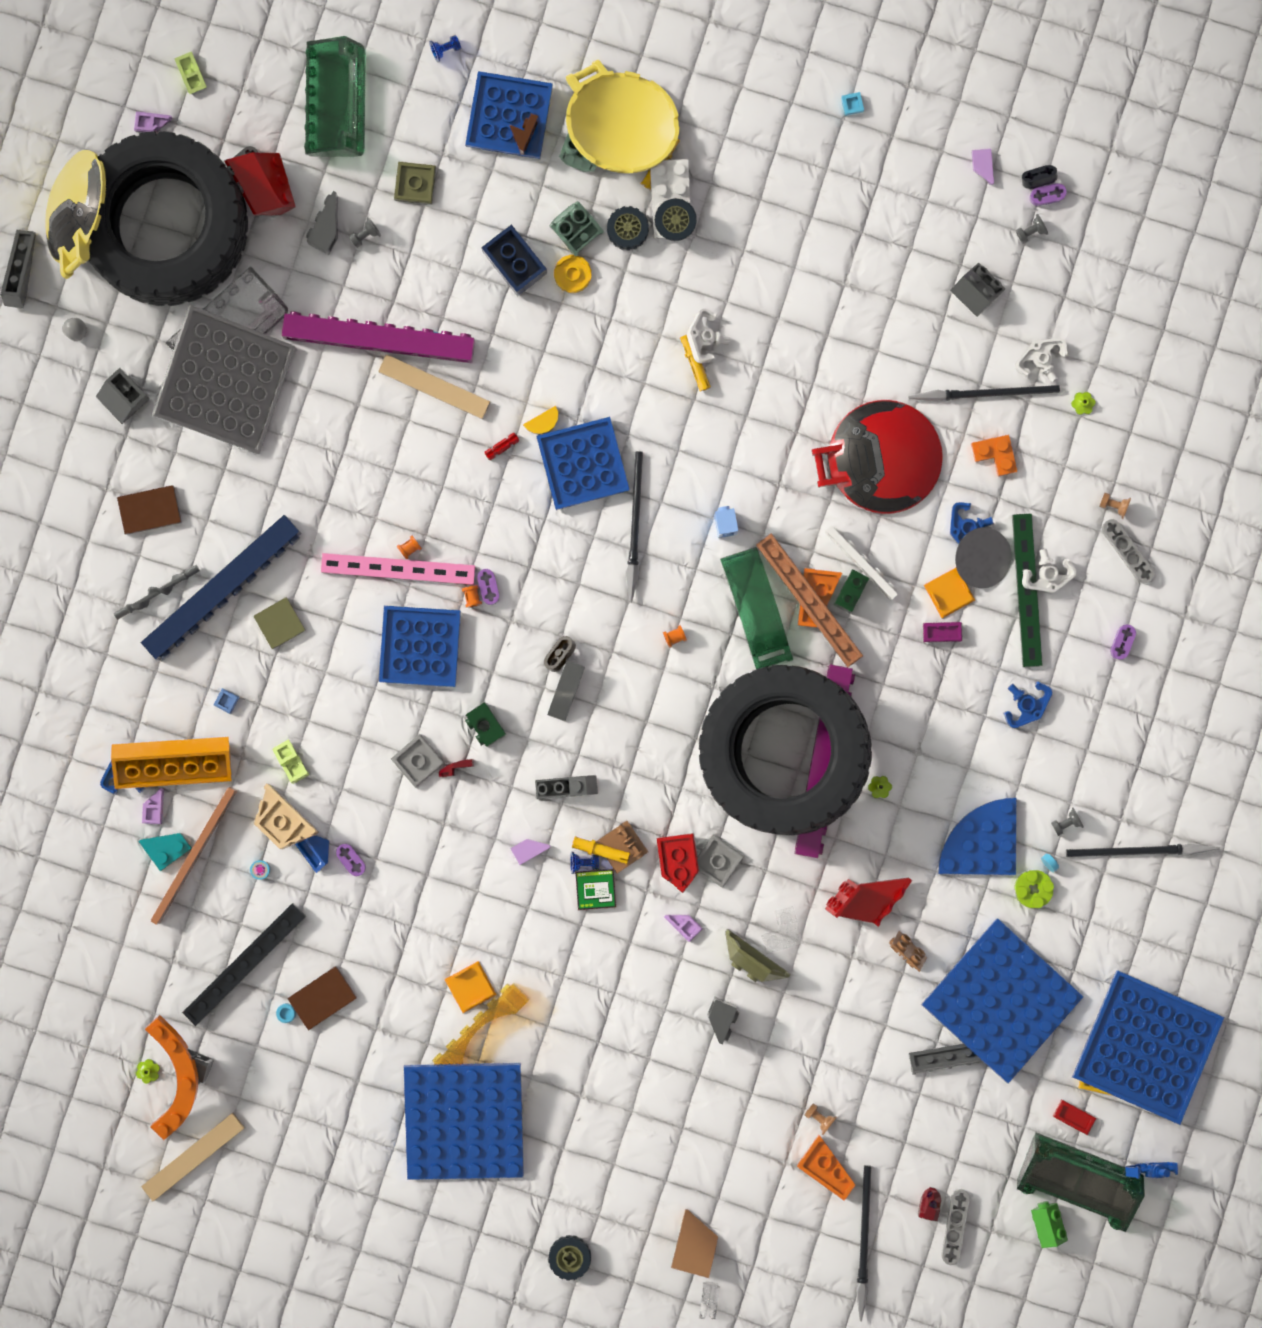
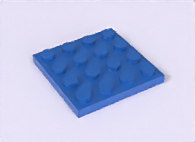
(507, 102)
(583, 463)
(419, 646)

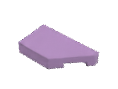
(983, 164)
(153, 808)

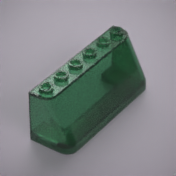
(335, 98)

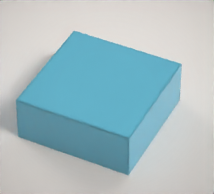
(852, 103)

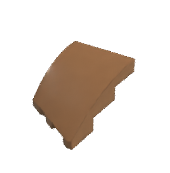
(694, 1247)

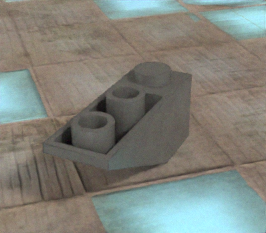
(325, 231)
(566, 787)

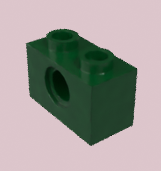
(851, 591)
(495, 730)

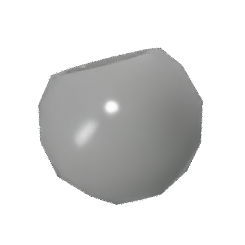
(74, 329)

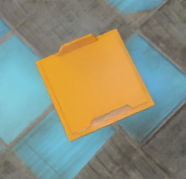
(949, 593)
(470, 987)

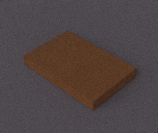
(149, 509)
(322, 998)

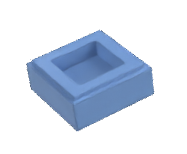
(226, 701)

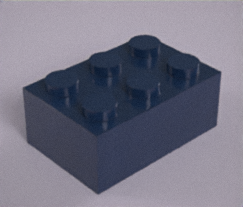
(514, 260)

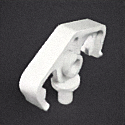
(704, 336)
(1040, 354)
(1049, 578)

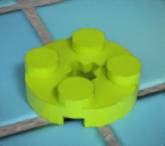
(1023, 891)

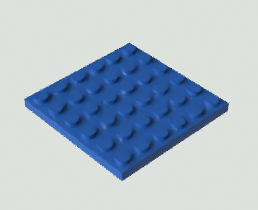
(1002, 1000)
(1148, 1047)
(463, 1121)

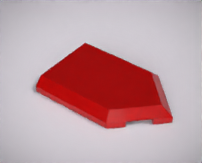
(678, 859)

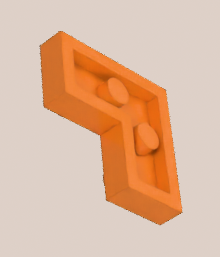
(1000, 450)

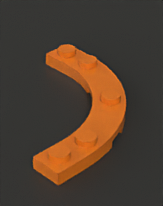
(186, 1077)

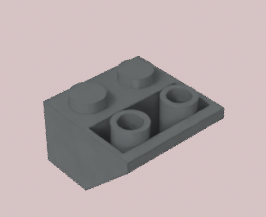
(977, 289)
(121, 396)
(721, 1016)

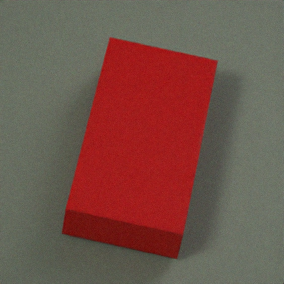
(1074, 1117)

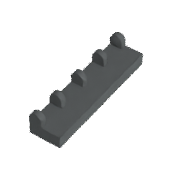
(942, 1058)

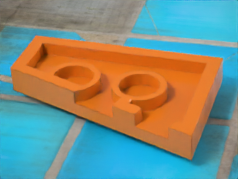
(824, 585)
(825, 1168)

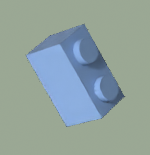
(725, 522)

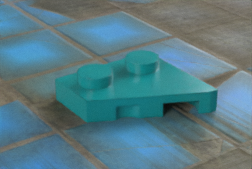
(165, 849)

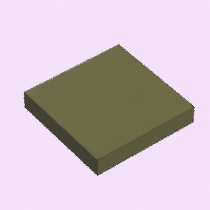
(415, 182)
(279, 623)

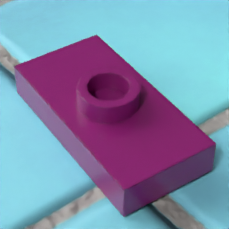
(942, 632)

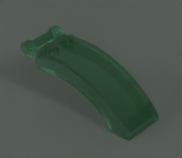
(756, 607)

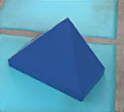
(315, 851)

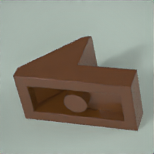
(523, 137)

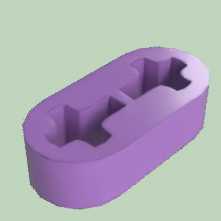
(1048, 199)
(483, 588)
(1127, 643)
(354, 856)

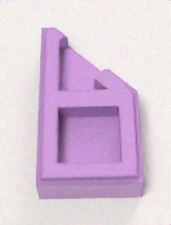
(150, 122)
(528, 849)
(684, 925)

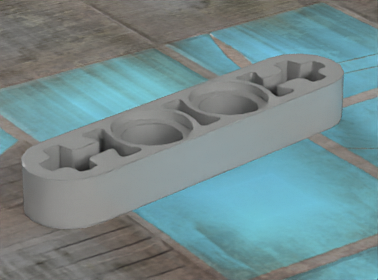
(1130, 549)
(953, 1226)

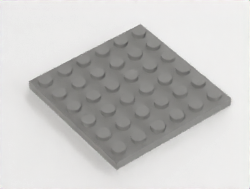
(223, 380)

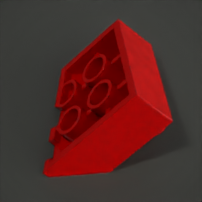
(263, 182)

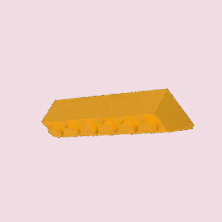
(171, 762)

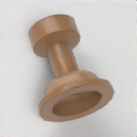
(1121, 506)
(825, 1122)

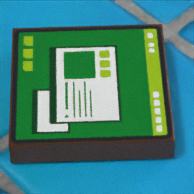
(595, 889)

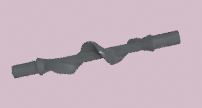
(154, 591)

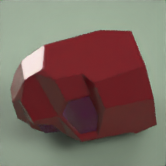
(930, 1204)

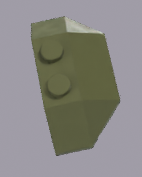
(751, 960)

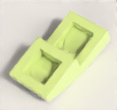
(190, 72)
(290, 761)

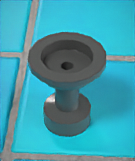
(1038, 227)
(370, 229)
(1073, 820)

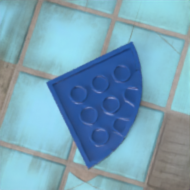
(983, 841)

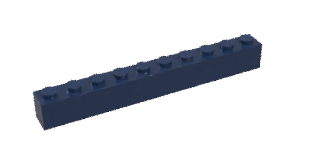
(221, 588)

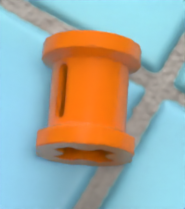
(409, 547)
(471, 596)
(674, 636)

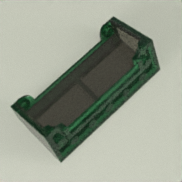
(1081, 1180)

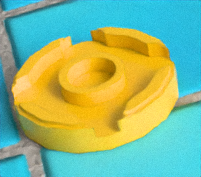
(572, 273)

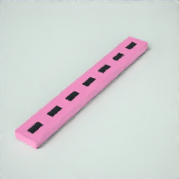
(398, 569)

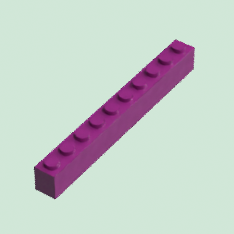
(378, 338)
(810, 843)

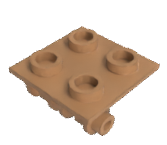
(624, 839)
(914, 955)

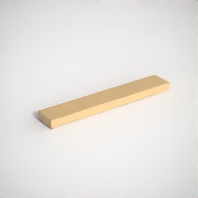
(434, 386)
(192, 1157)

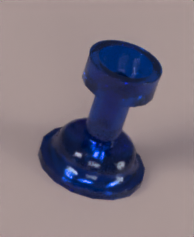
(437, 49)
(576, 862)

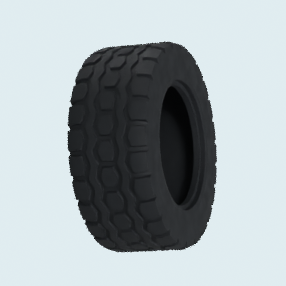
(213, 254)
(723, 739)

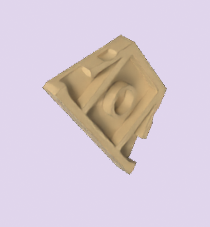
(281, 820)

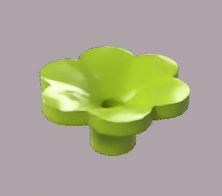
(1078, 404)
(874, 787)
(152, 1069)

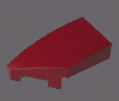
(450, 769)

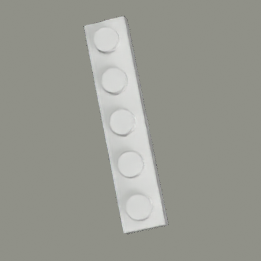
(861, 562)

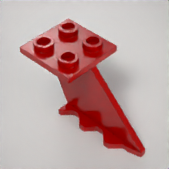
(867, 901)

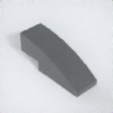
(566, 690)

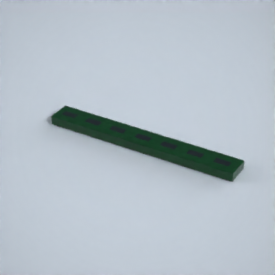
(1027, 598)

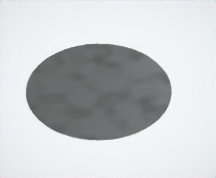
(983, 557)

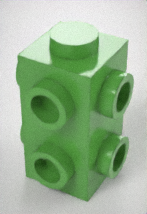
(1049, 1224)

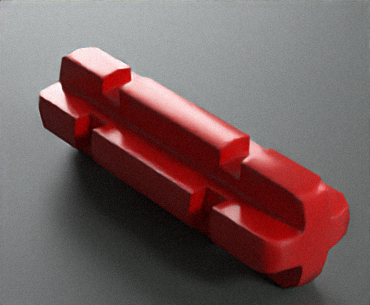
(501, 446)

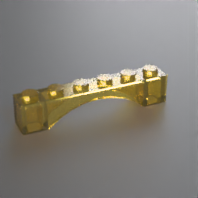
(508, 1003)

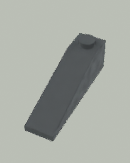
(18, 269)

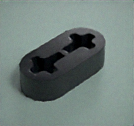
(1039, 176)

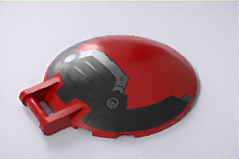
(882, 457)

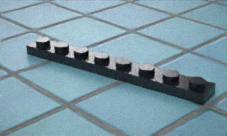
(244, 964)

